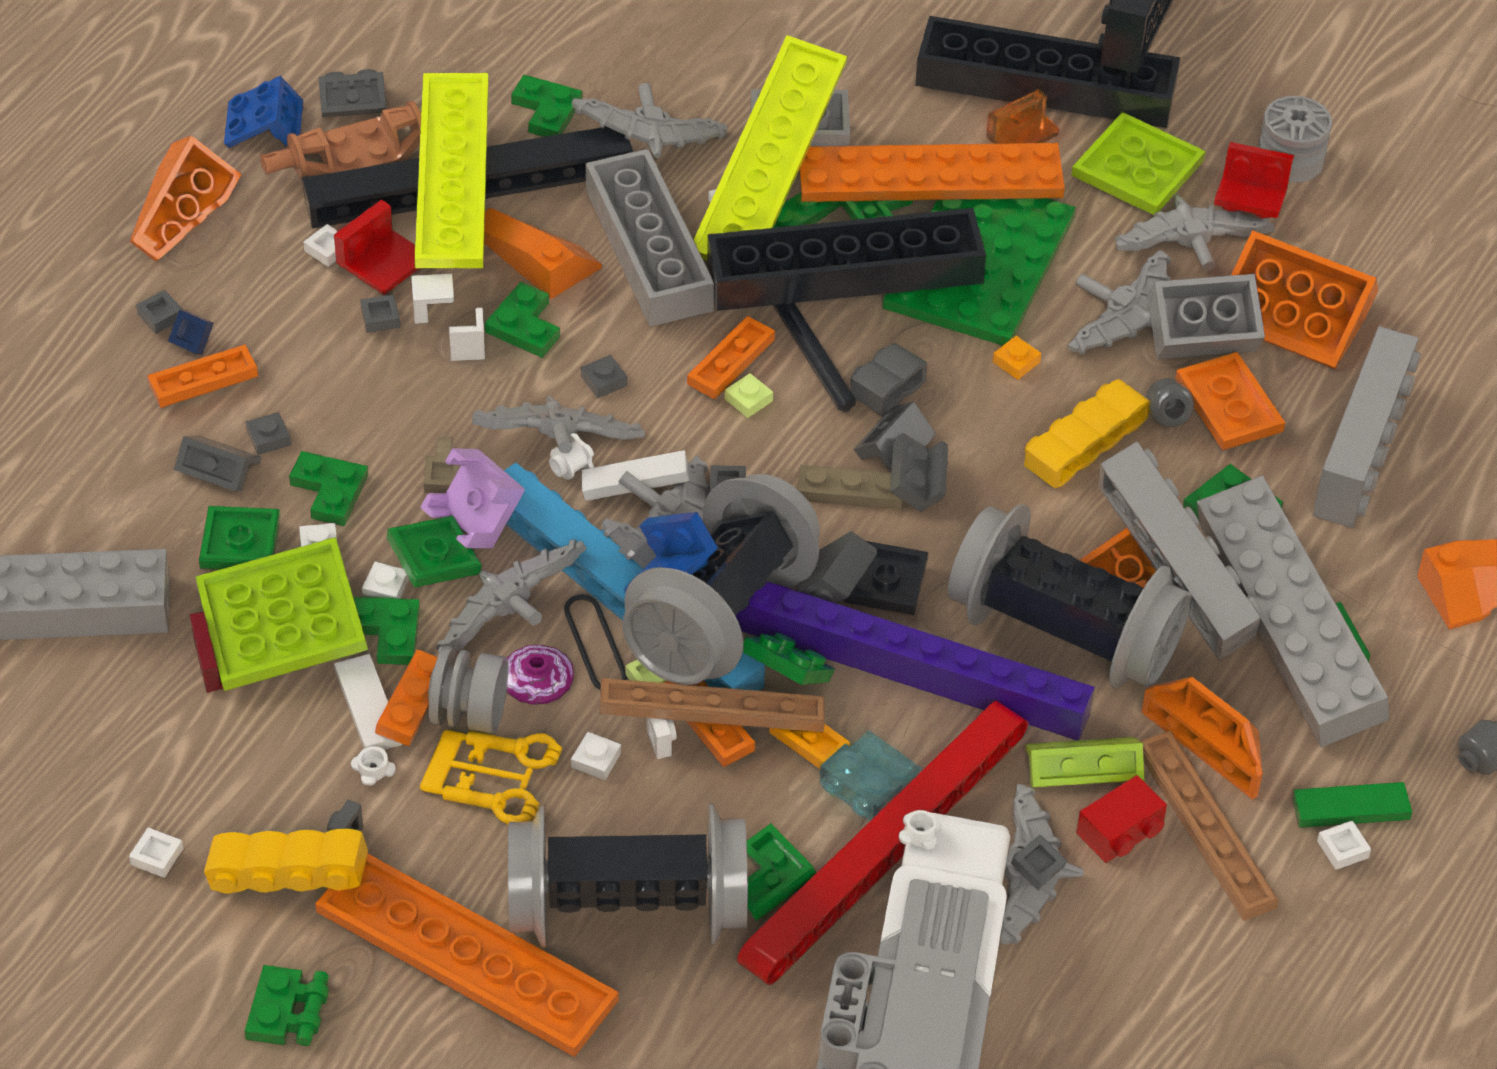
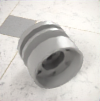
(1300, 129)
(461, 689)

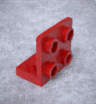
(1254, 180)
(374, 250)

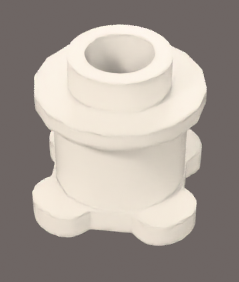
(569, 463)

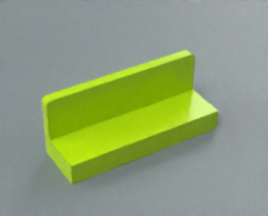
(1085, 761)

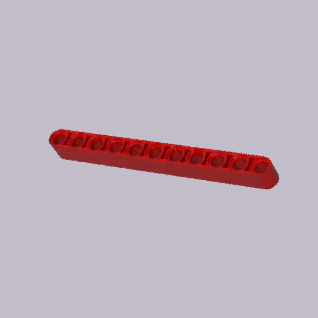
(877, 845)

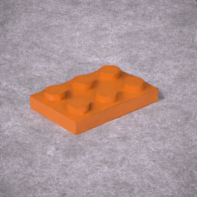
(1230, 401)

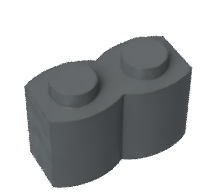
(888, 378)

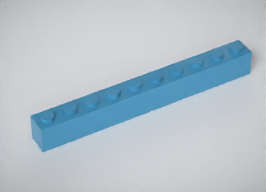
(601, 570)

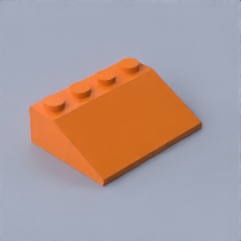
(1306, 299)

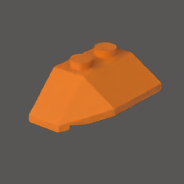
(1208, 730)

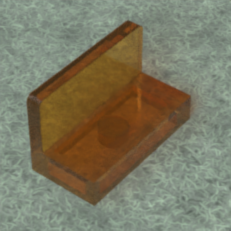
(1022, 121)

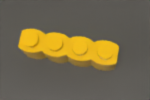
(1086, 433)
(281, 860)

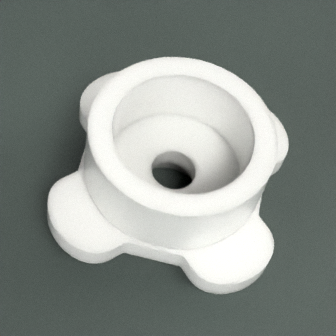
(372, 757)
(920, 829)

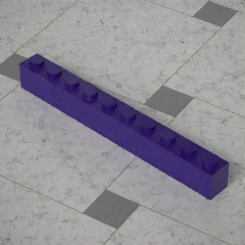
(919, 659)

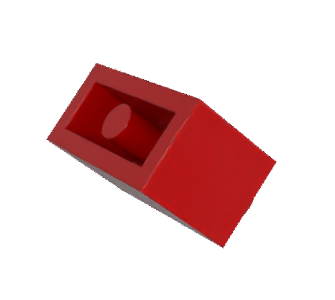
(1121, 819)

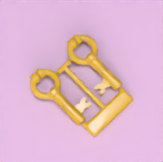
(444, 759)

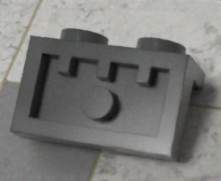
(352, 93)
(918, 472)

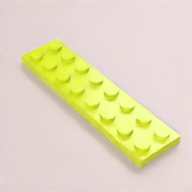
(773, 141)
(452, 171)

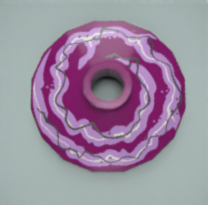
(539, 684)

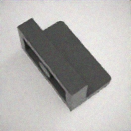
(898, 420)
(214, 462)

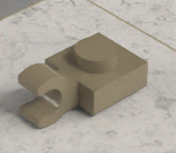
(437, 473)

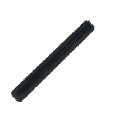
(816, 356)

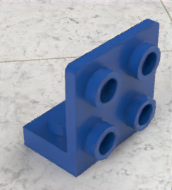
(265, 107)
(678, 542)

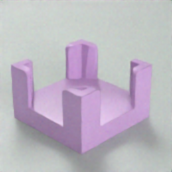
(478, 498)

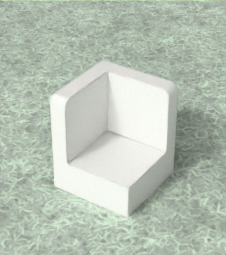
(430, 290)
(468, 341)

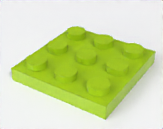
(1138, 163)

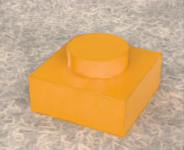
(1017, 357)

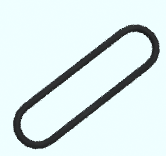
(579, 642)

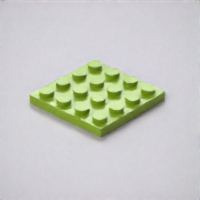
(280, 614)

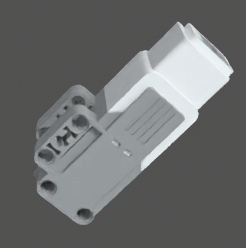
(931, 960)

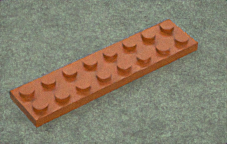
(931, 172)
(471, 955)

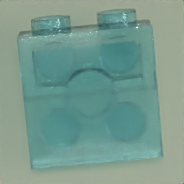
(867, 774)

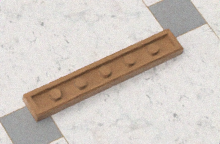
(712, 705)
(1208, 826)

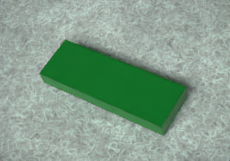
(1351, 803)

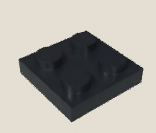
(891, 580)

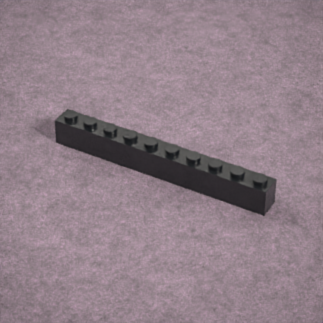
(509, 170)

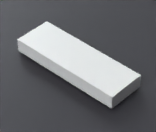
(652, 471)
(364, 698)

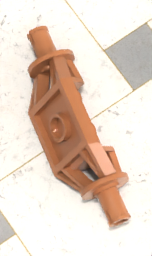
(350, 146)

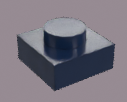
(190, 331)

